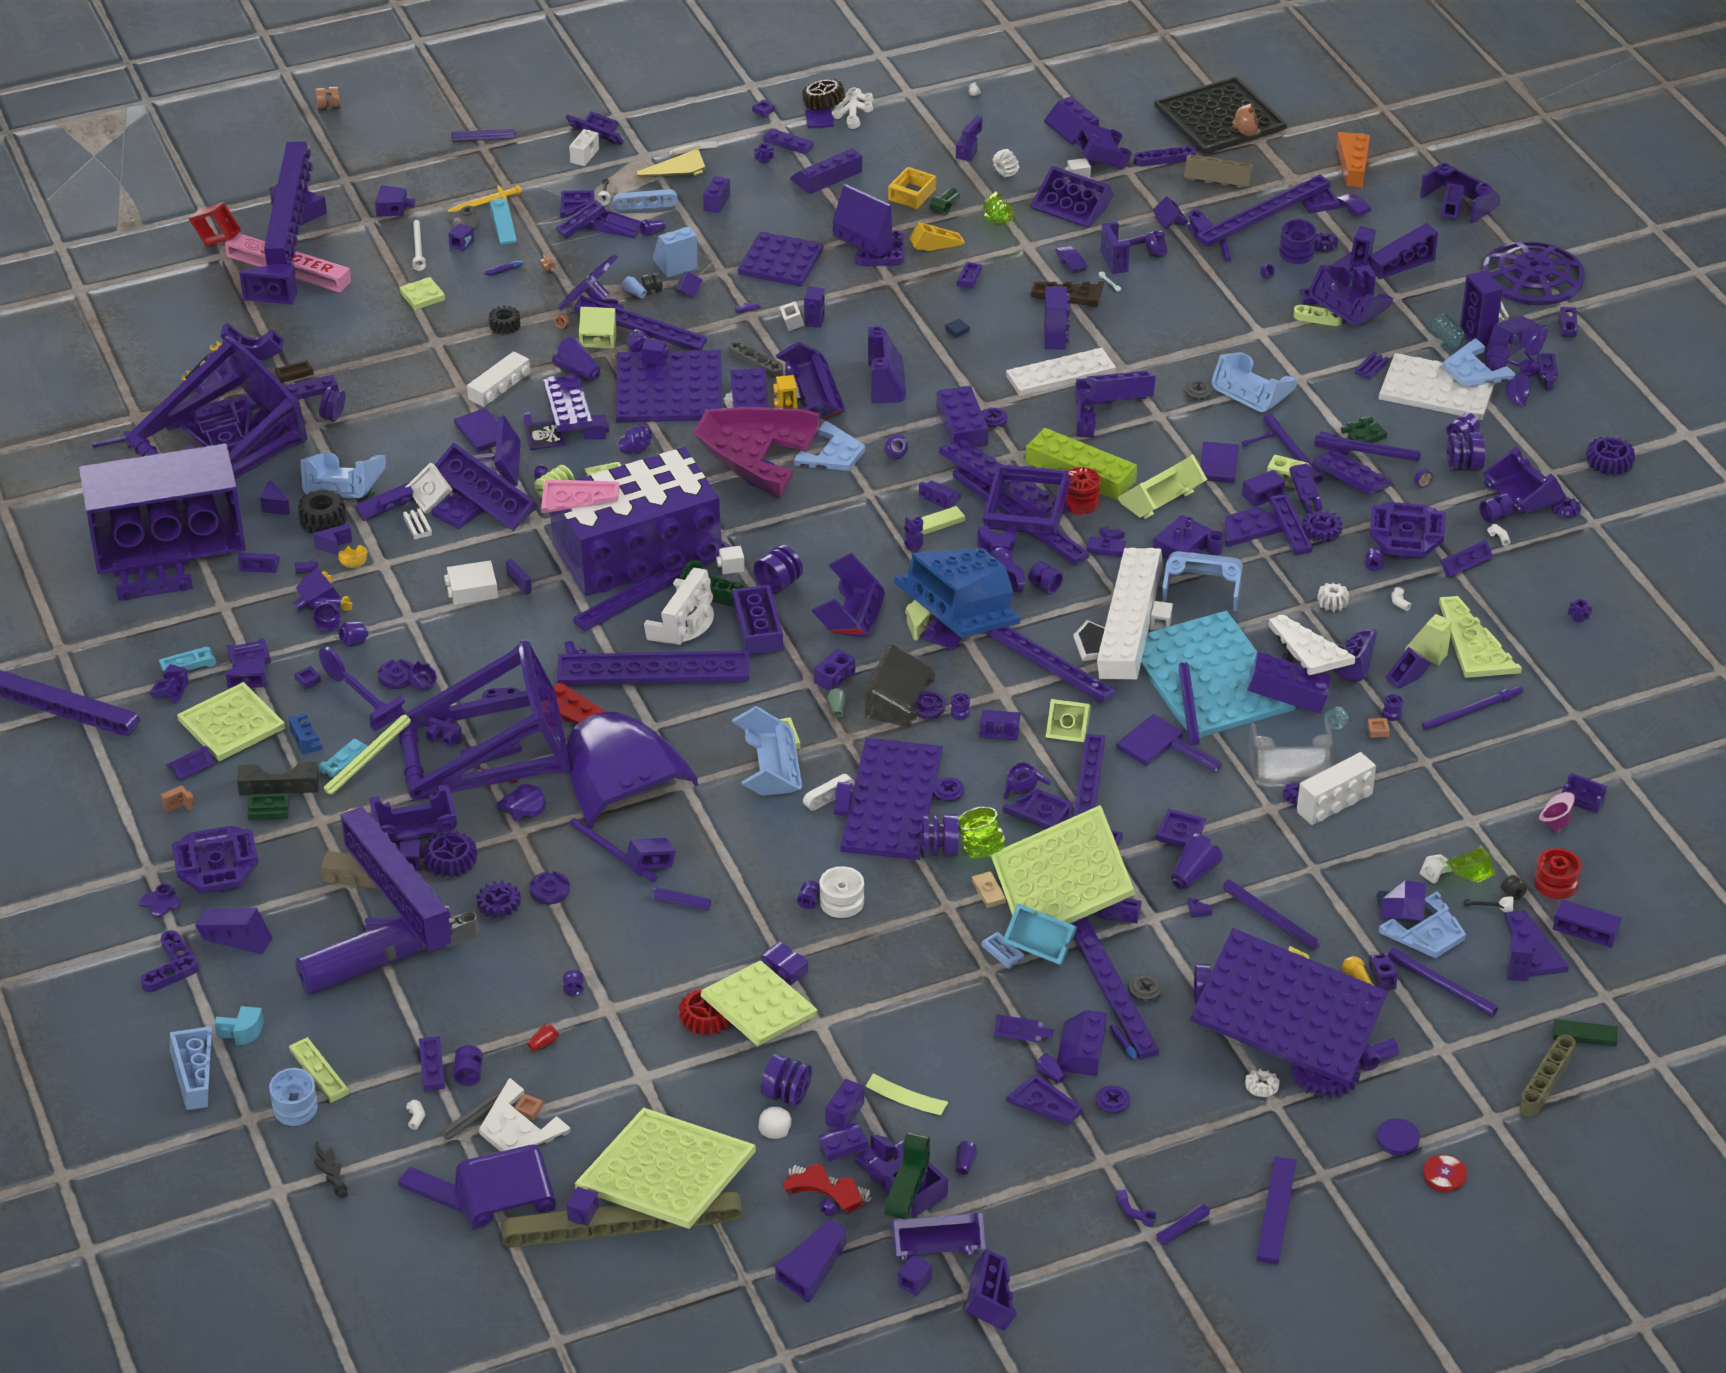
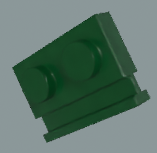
(268, 806)

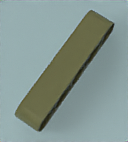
(1547, 1076)

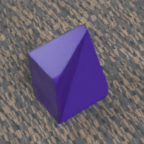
(177, 672)

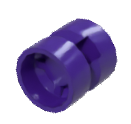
(1464, 424)
(1496, 508)
(1045, 577)
(467, 1065)

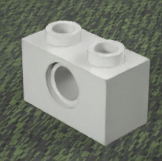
(584, 147)

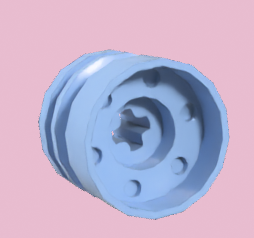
(293, 1096)

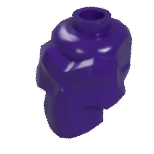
(635, 440)

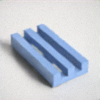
(1000, 952)

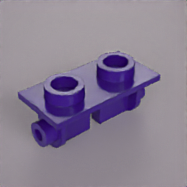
(913, 534)

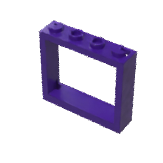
(1025, 523)

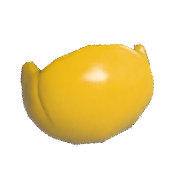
(353, 558)

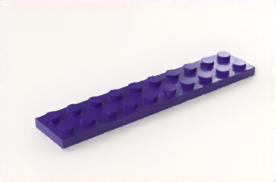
(653, 667)

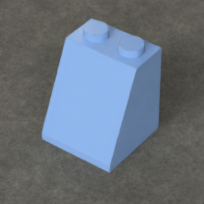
(676, 252)

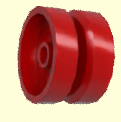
(1557, 873)

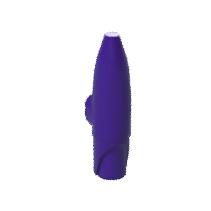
(747, 307)

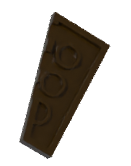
(1082, 293)

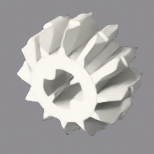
(1006, 163)
(1333, 597)

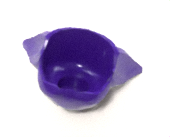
(1023, 779)

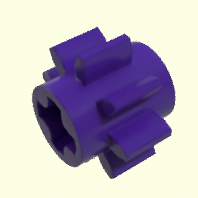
(764, 153)
(1579, 610)

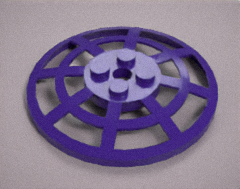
(1536, 268)

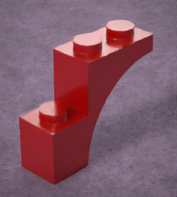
(817, 1180)

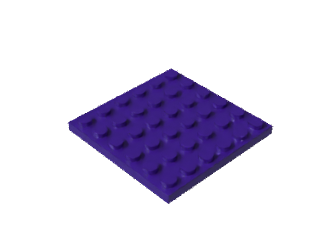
(668, 392)

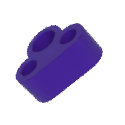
(843, 798)

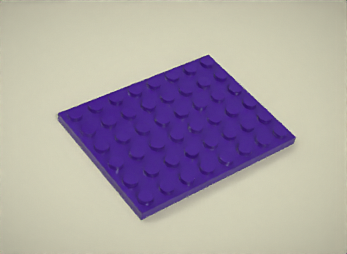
(1289, 1006)

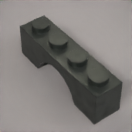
(301, 779)

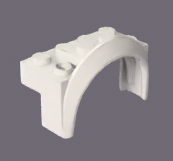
(690, 592)

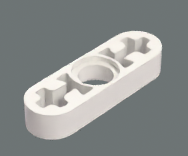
(817, 797)

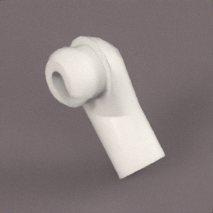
(1496, 529)
(1398, 600)
(418, 1114)

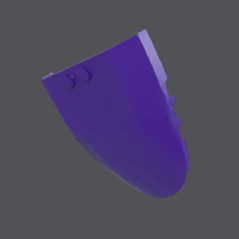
(618, 758)

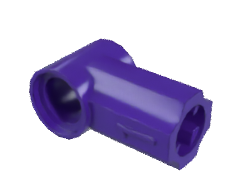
(1378, 1052)

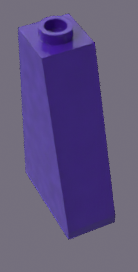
(811, 1260)

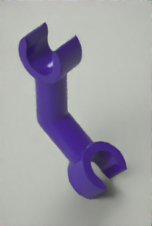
(1122, 1199)

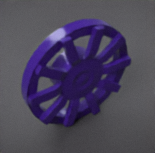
(929, 704)

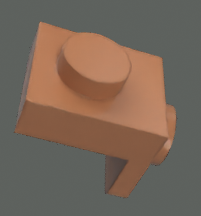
(177, 798)

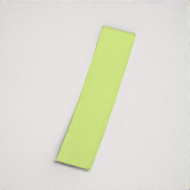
(906, 1096)

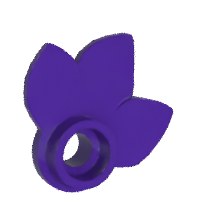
(161, 900)

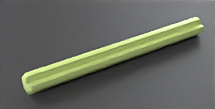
(366, 755)

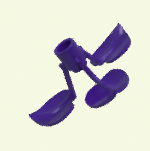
(1496, 358)

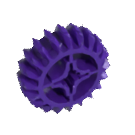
(1610, 455)
(450, 854)

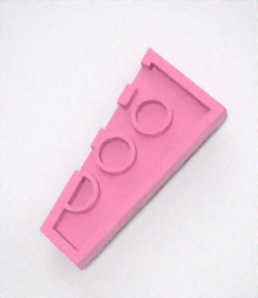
(573, 494)

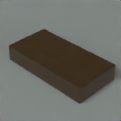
(294, 371)

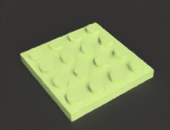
(231, 721)
(759, 1003)

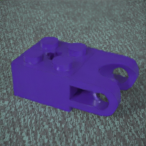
(931, 1191)

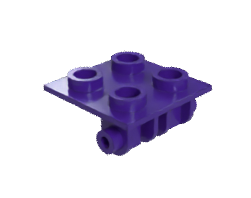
(941, 634)
(999, 724)

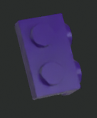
(1125, 910)

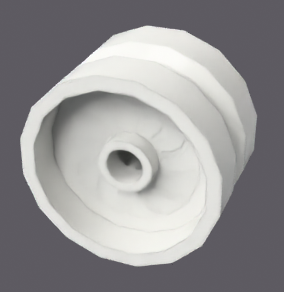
(841, 892)

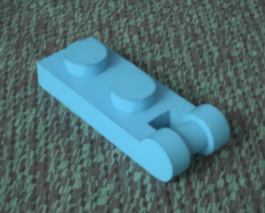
(190, 660)
(342, 758)

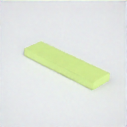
(320, 1070)

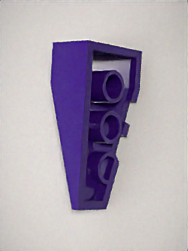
(1360, 646)

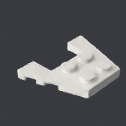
(510, 1129)

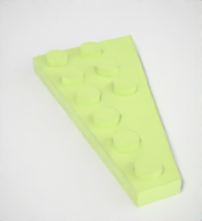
(1475, 646)

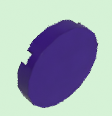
(394, 674)
(549, 887)
(1398, 1136)

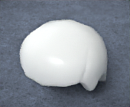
(774, 1122)

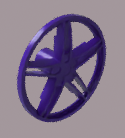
(590, 285)

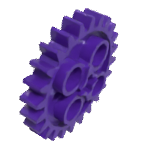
(1321, 1084)

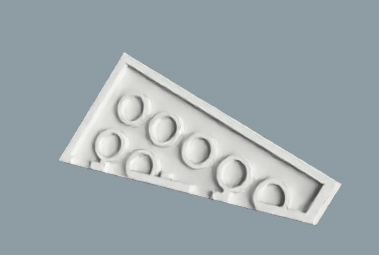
(1309, 648)

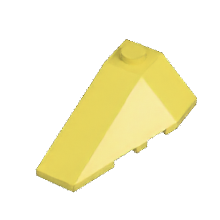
(684, 164)

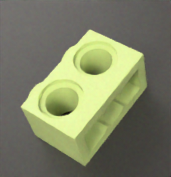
(1281, 467)

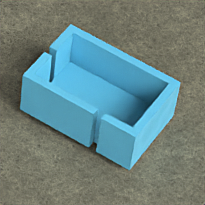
(1039, 934)

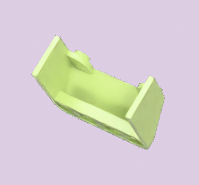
(1163, 488)

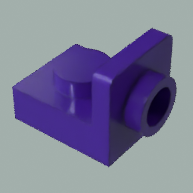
(167, 687)

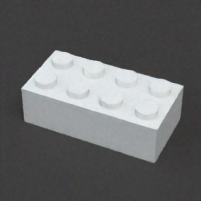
(1336, 788)

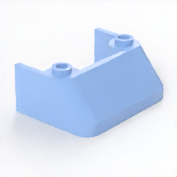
(1205, 564)
(775, 751)

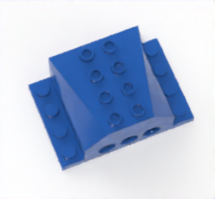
(961, 589)

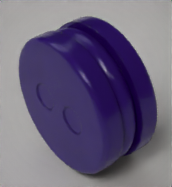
(332, 404)

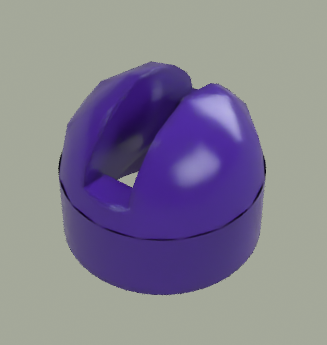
(1267, 268)
(540, 471)
(828, 1207)

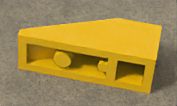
(934, 238)

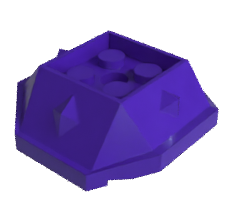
(1407, 529)
(215, 858)

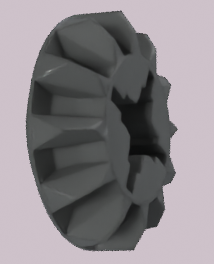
(1205, 389)
(1147, 981)

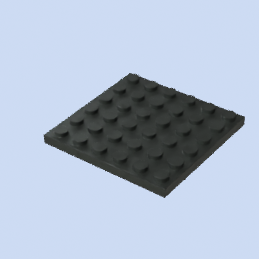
(1208, 113)

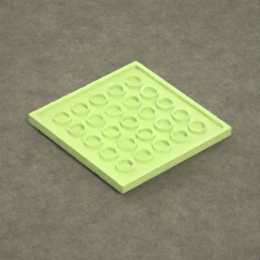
(1065, 869)
(666, 1167)

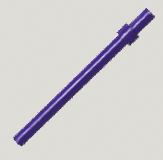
(1503, 696)
(611, 848)

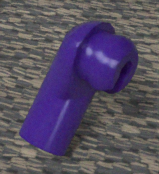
(570, 649)

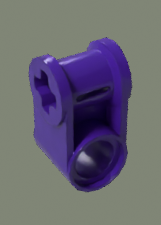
(1198, 222)

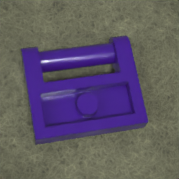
(249, 650)

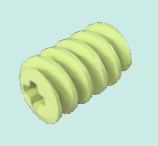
(559, 473)

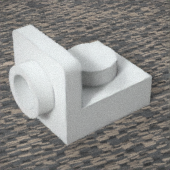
(1434, 867)

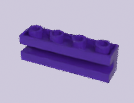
(1120, 386)

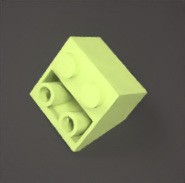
(597, 327)

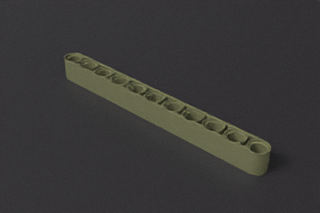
(607, 1222)

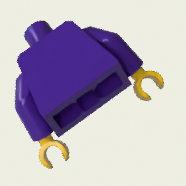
(317, 589)

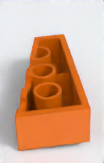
(1353, 155)

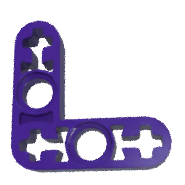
(892, 258)
(178, 961)

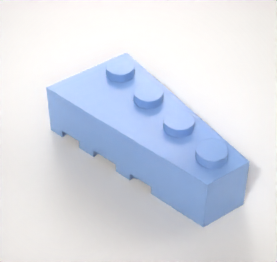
(191, 1060)

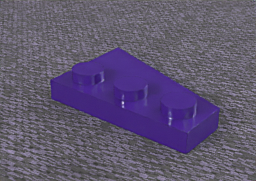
(1045, 1100)

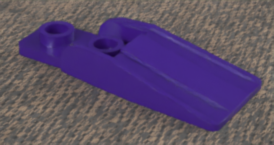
(615, 224)

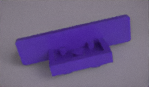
(597, 123)
(385, 502)

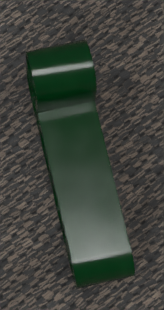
(719, 587)
(909, 1176)

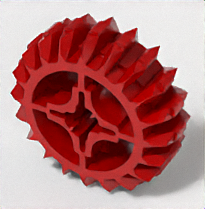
(700, 1016)

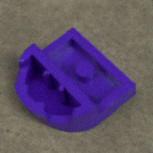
(523, 802)
(842, 1141)

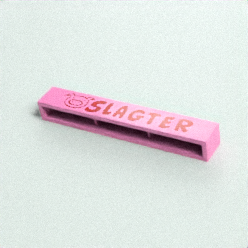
(306, 267)

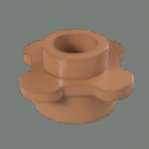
(547, 264)

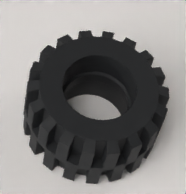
(321, 511)

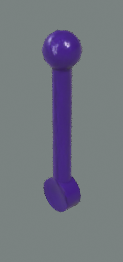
(1245, 442)

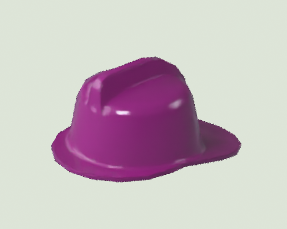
(1558, 811)

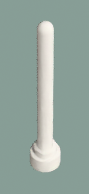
(418, 261)

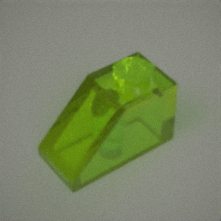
(1472, 865)

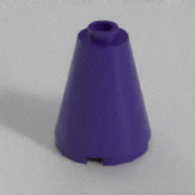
(576, 359)
(1195, 861)

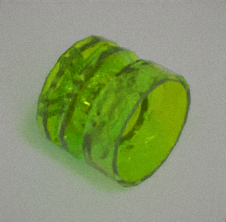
(981, 832)

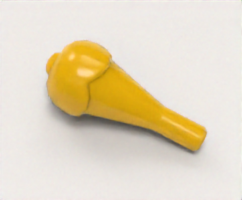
(1354, 967)

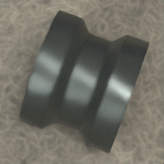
(1513, 887)

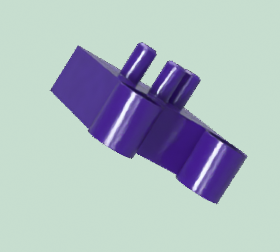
(1101, 145)
(1188, 536)

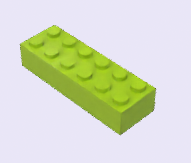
(1061, 452)

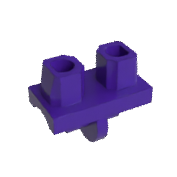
(446, 730)

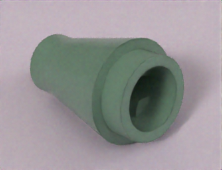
(837, 702)

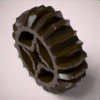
(823, 94)

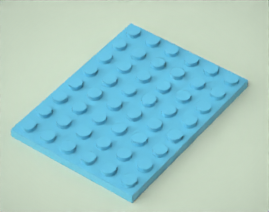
(1219, 673)

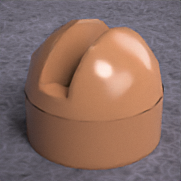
(562, 321)

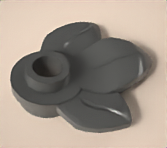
(466, 216)

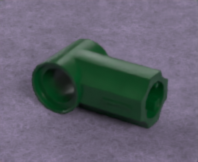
(945, 201)

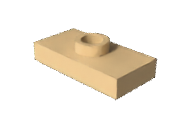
(988, 889)

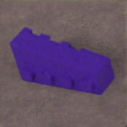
(1406, 252)

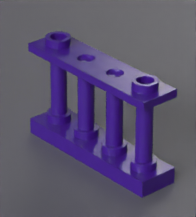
(152, 587)

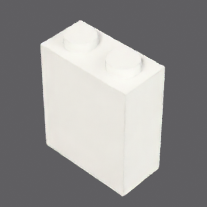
(471, 582)

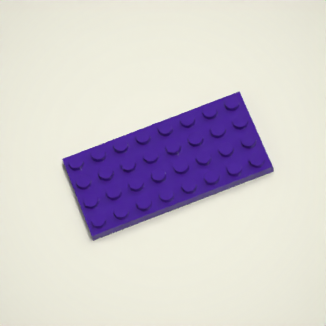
(890, 798)

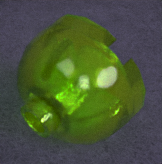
(997, 210)

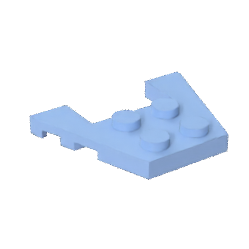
(1470, 370)
(838, 454)
(1431, 936)

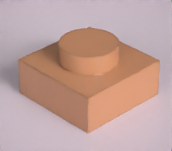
(1378, 727)
(529, 1106)

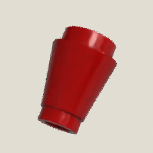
(543, 1037)

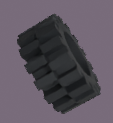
(504, 320)

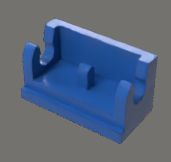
(304, 734)

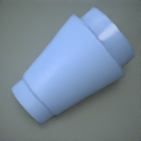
(633, 287)

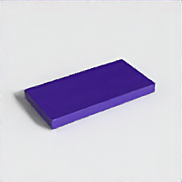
(507, 451)

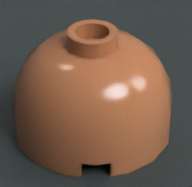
(1246, 121)

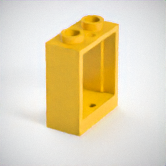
(908, 197)

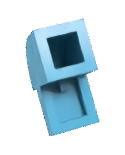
(243, 1028)

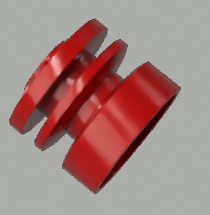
(1083, 491)

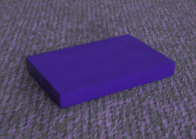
(478, 429)
(1219, 461)
(1149, 739)

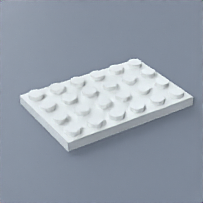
(1429, 386)

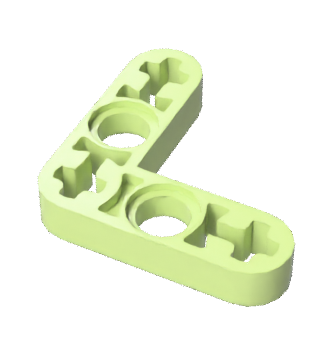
(1308, 314)

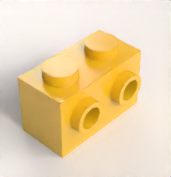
(785, 392)

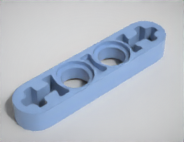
(645, 202)

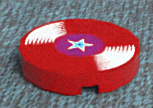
(1444, 1173)

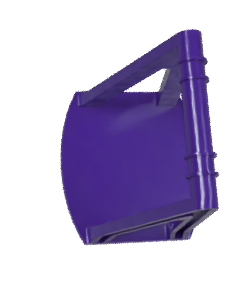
(256, 382)
(545, 719)

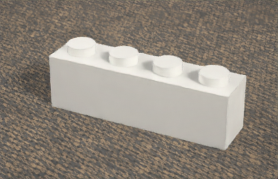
(498, 379)

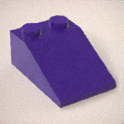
(269, 284)

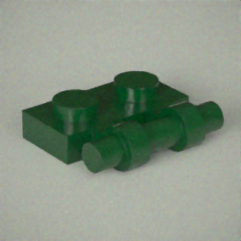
(1368, 433)

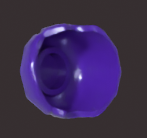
(1155, 244)
(326, 616)
(422, 676)

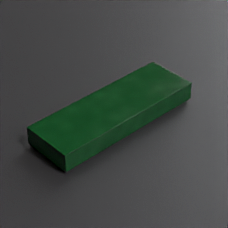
(1586, 1032)

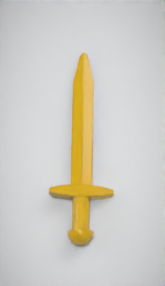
(501, 194)

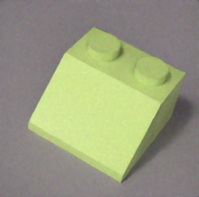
(1068, 720)

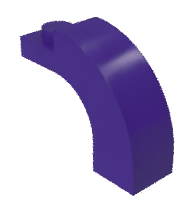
(260, 347)

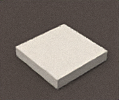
(429, 488)

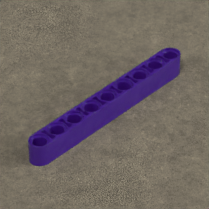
(67, 704)

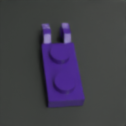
(1305, 487)

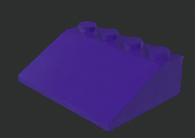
(1072, 197)
(863, 221)

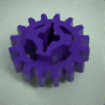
(1322, 525)
(498, 899)

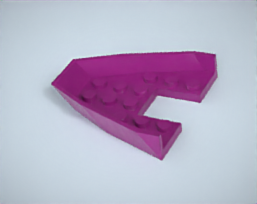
(745, 435)

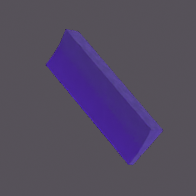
(485, 487)

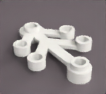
(853, 95)

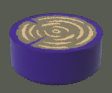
(1423, 478)

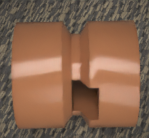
(321, 95)

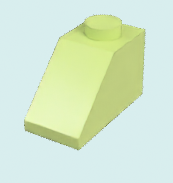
(918, 619)

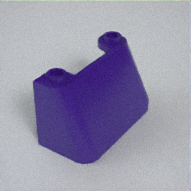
(1333, 292)
(886, 368)
(1523, 483)
(416, 820)
(502, 1183)

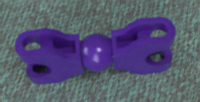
(1000, 547)

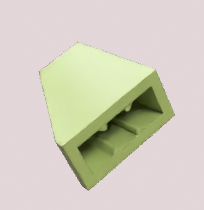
(1433, 639)

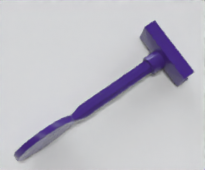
(383, 712)

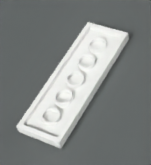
(1060, 371)

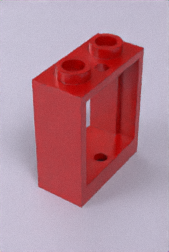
(220, 213)

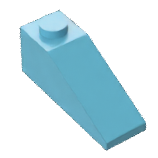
(502, 221)

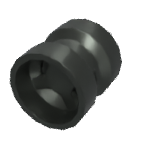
(652, 282)

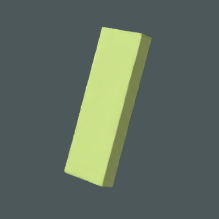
(942, 519)

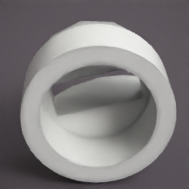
(974, 90)

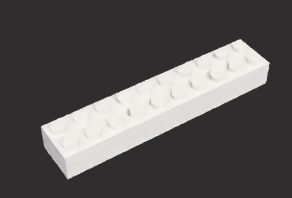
(1130, 614)

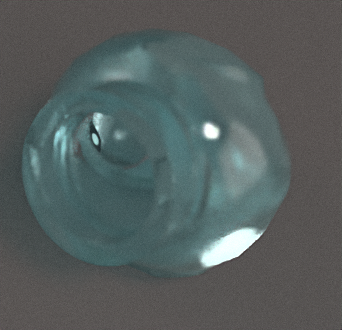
(1336, 717)

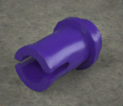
(305, 567)

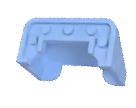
(1237, 381)
(323, 473)

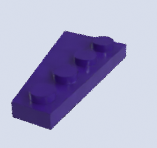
(1545, 957)

